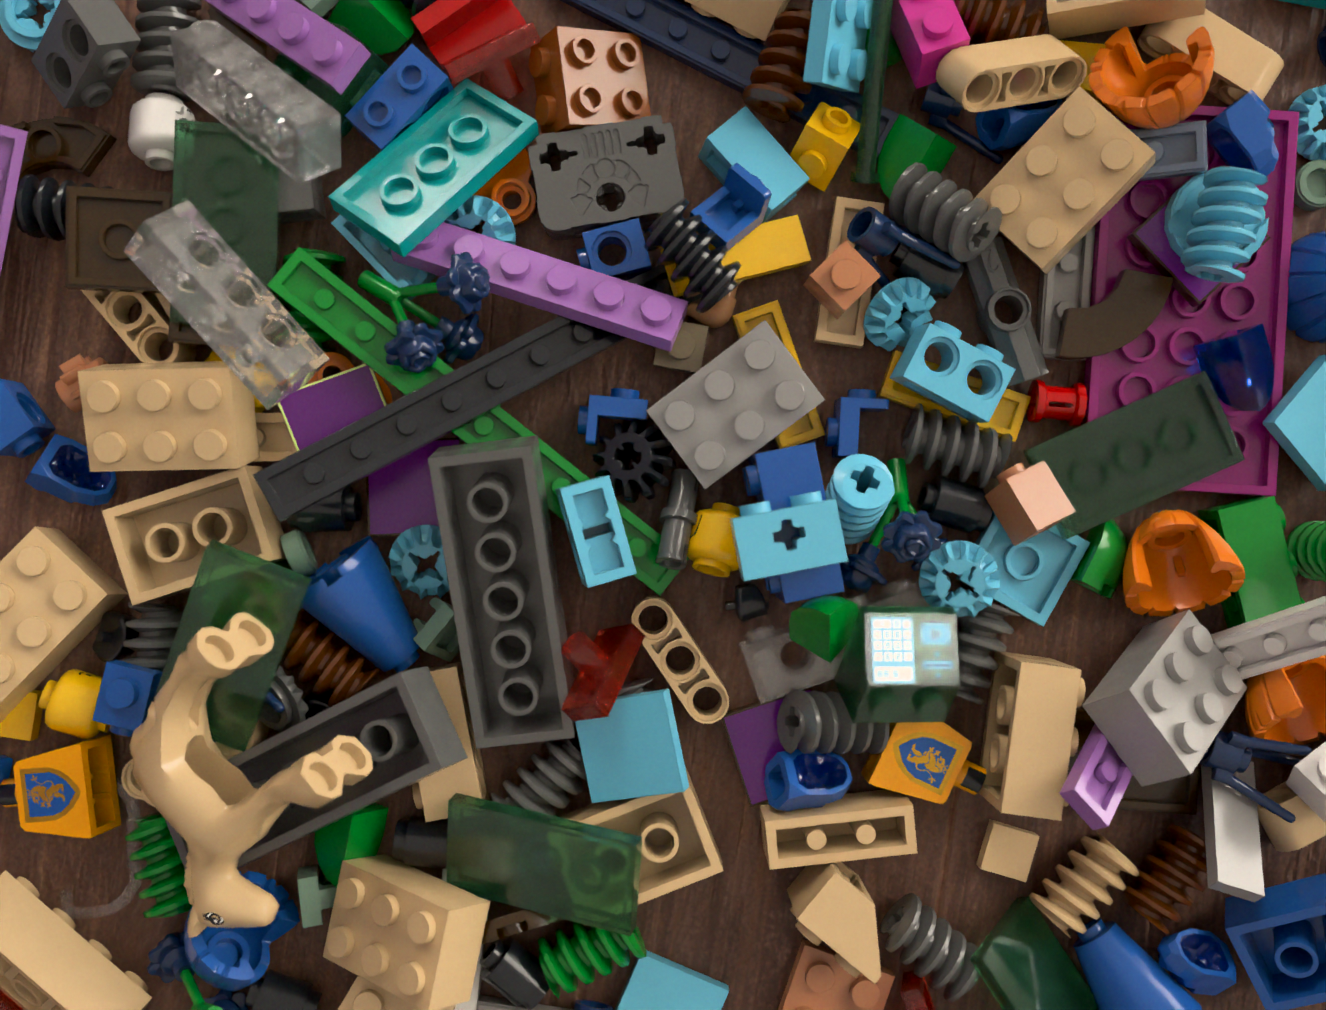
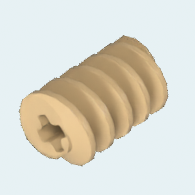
(1083, 884)

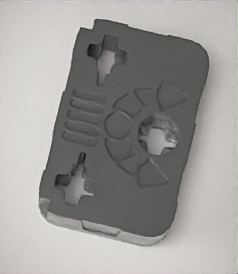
(601, 163)

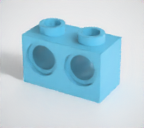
(949, 382)
(596, 531)

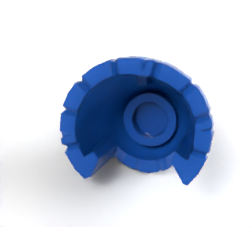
(1308, 288)
(240, 955)

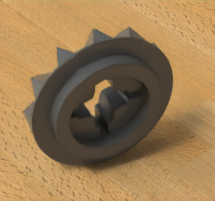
(287, 693)

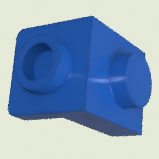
(734, 208)
(620, 405)
(843, 429)
(125, 696)

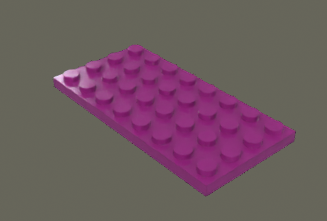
(1166, 348)

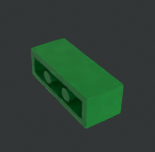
(1257, 537)

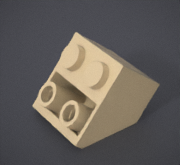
(839, 911)

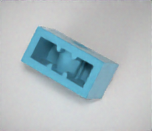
(818, 545)

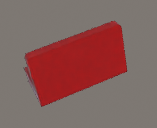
(460, 25)

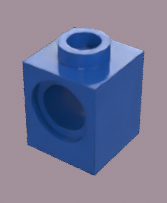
(625, 234)
(21, 421)

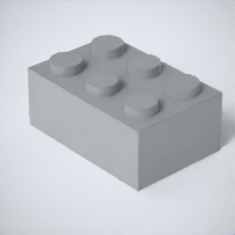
(735, 404)
(1166, 698)

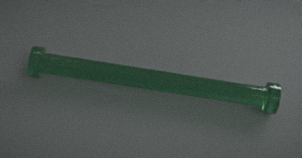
(873, 93)

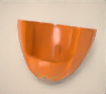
(1154, 92)
(1178, 565)
(1288, 703)

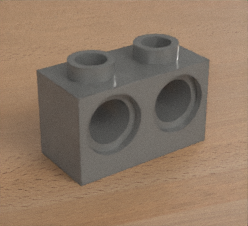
(85, 51)

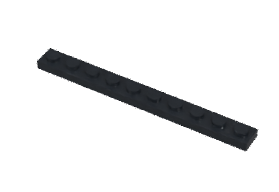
(438, 408)

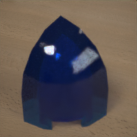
(1239, 367)

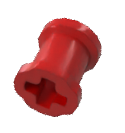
(1073, 400)

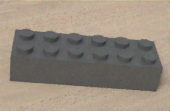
(504, 589)
(395, 720)

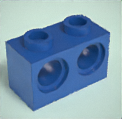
(399, 98)

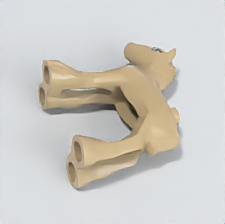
(212, 798)

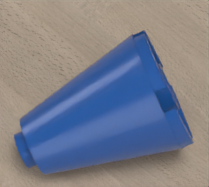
(364, 606)
(1125, 974)

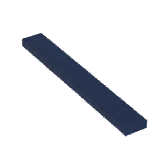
(714, 51)

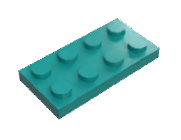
(434, 166)

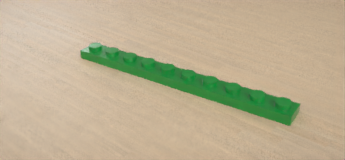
(366, 330)

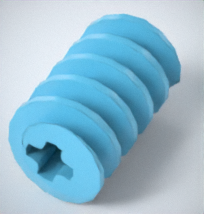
(1221, 224)
(862, 494)

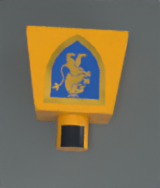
(924, 762)
(66, 790)

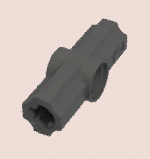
(994, 281)

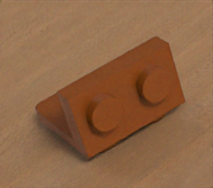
(588, 78)

